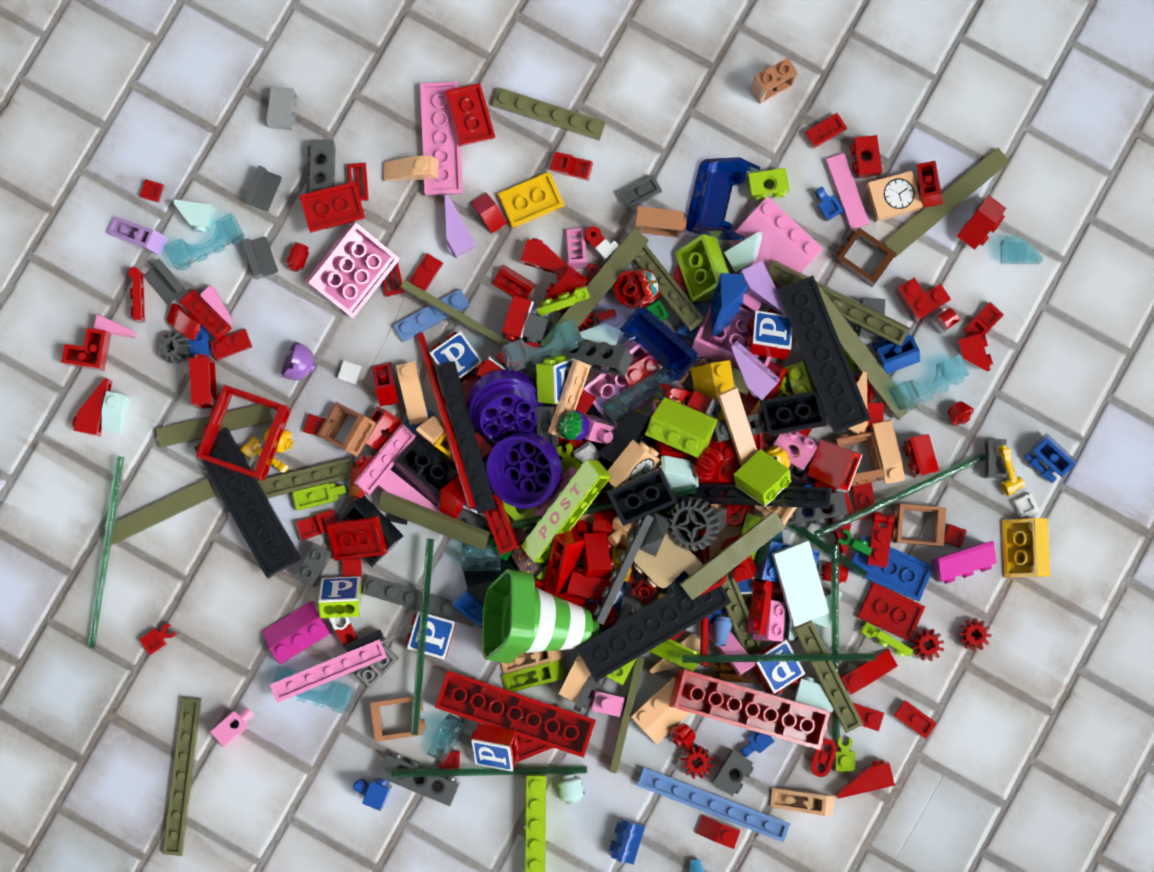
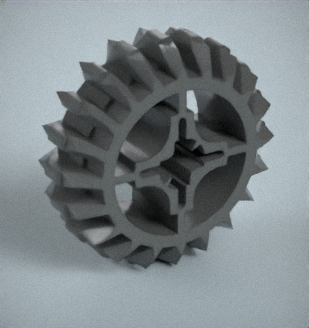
(678, 527)

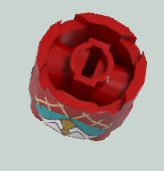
(636, 288)

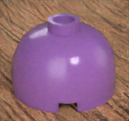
(298, 362)

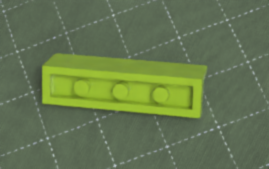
(673, 652)

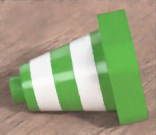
(530, 620)

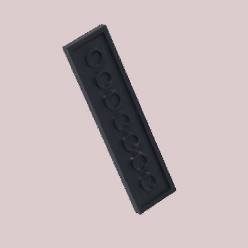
(823, 354)
(250, 508)
(648, 629)

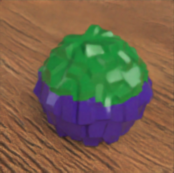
(574, 425)

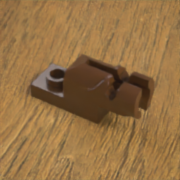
(725, 672)

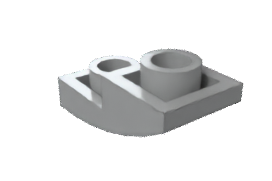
(373, 672)

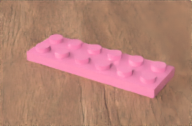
(440, 139)

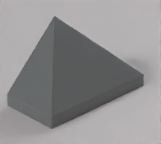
(655, 534)

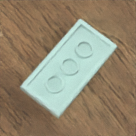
(800, 583)

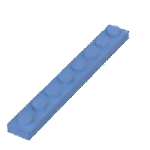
(713, 804)

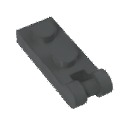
(721, 431)

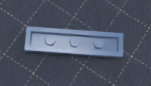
(429, 316)

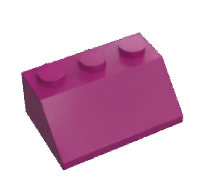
(964, 562)
(296, 633)

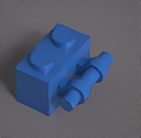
(895, 357)
(1053, 455)
(375, 793)
(627, 841)

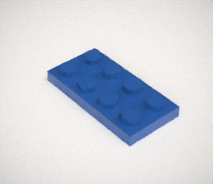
(903, 573)

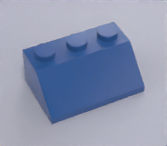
(726, 301)

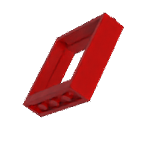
(270, 447)

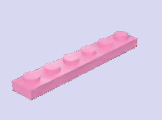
(328, 671)

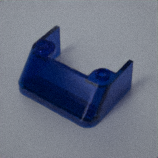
(712, 196)
(660, 342)

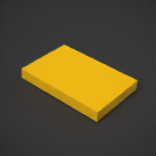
(531, 200)

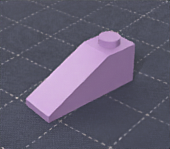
(457, 234)
(137, 235)
(762, 286)
(756, 375)

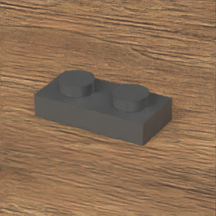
(640, 192)

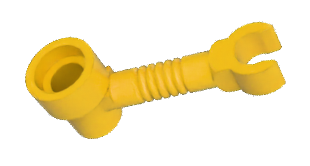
(253, 447)
(1013, 483)

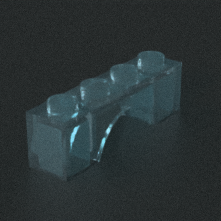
(226, 232)
(519, 353)
(948, 372)
(645, 389)
(337, 696)

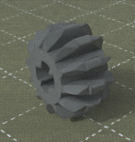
(174, 347)

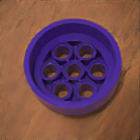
(489, 393)
(517, 489)

